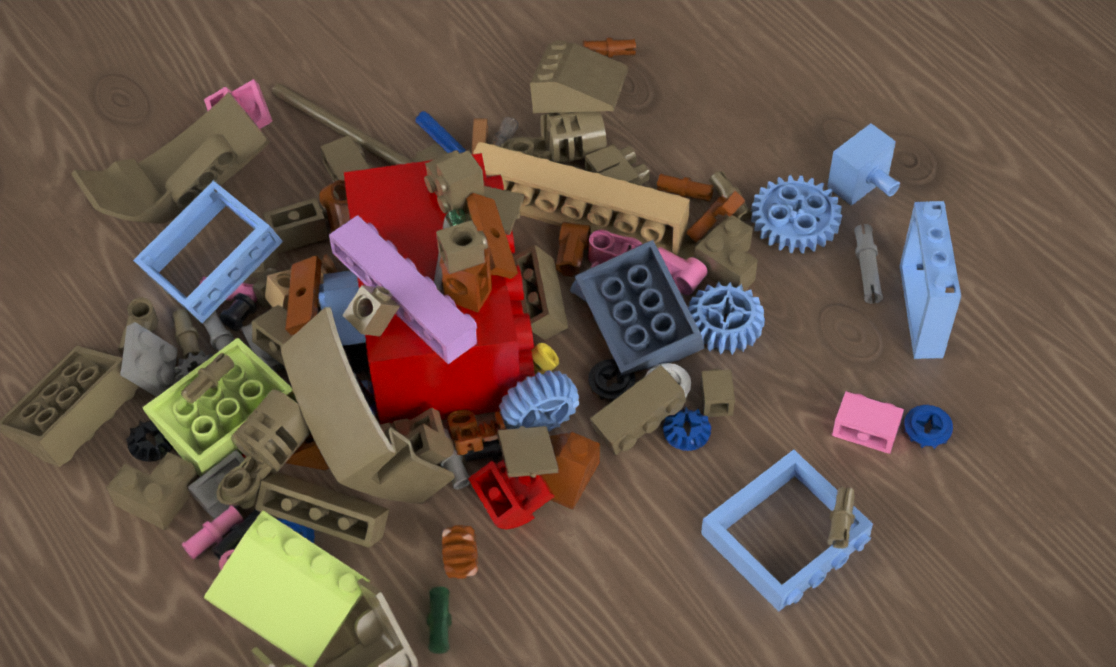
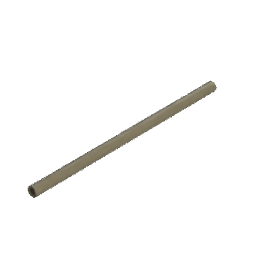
(339, 125)

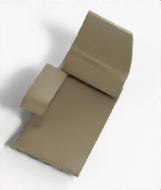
(180, 170)
(344, 424)

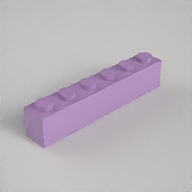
(420, 303)

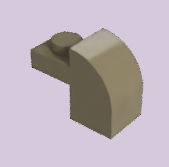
(428, 437)

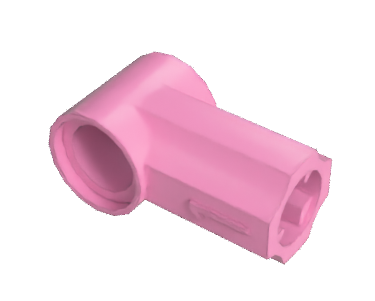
(685, 273)

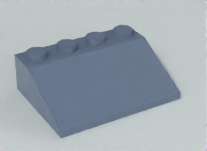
(640, 310)

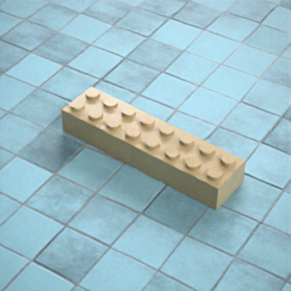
(573, 195)

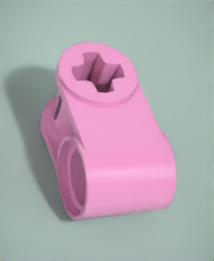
(607, 245)

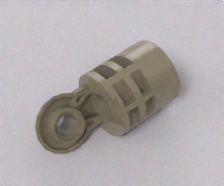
(563, 137)
(268, 442)

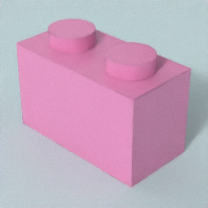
(867, 422)

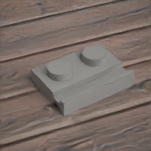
(206, 486)

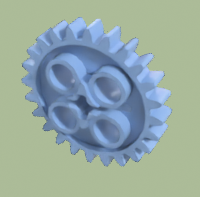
(796, 214)

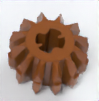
(460, 551)

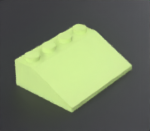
(204, 428)
(286, 589)

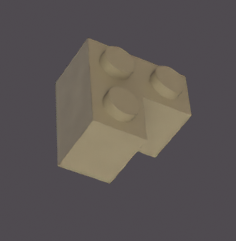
(454, 179)
(726, 254)
(154, 496)

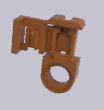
(707, 220)
(469, 436)

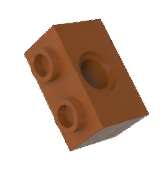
(469, 286)

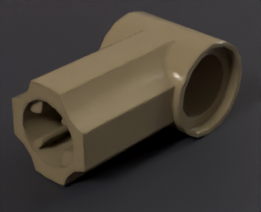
(135, 309)

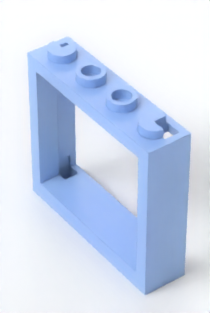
(230, 272)
(927, 305)
(758, 490)

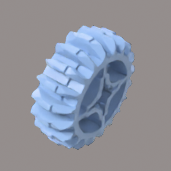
(743, 319)
(540, 401)

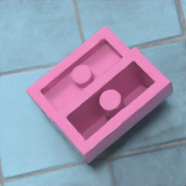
(250, 99)

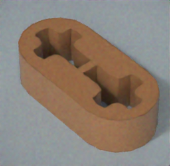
(480, 132)

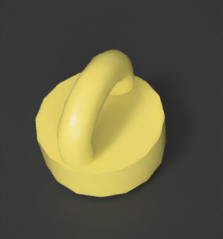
(544, 357)

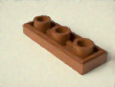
(487, 218)
(303, 293)

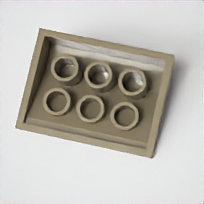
(576, 80)
(68, 405)

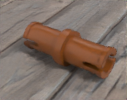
(612, 47)
(685, 187)

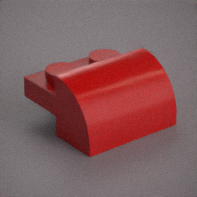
(509, 499)

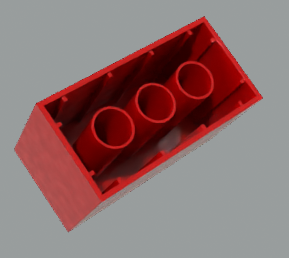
(404, 368)

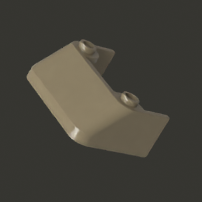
(379, 637)

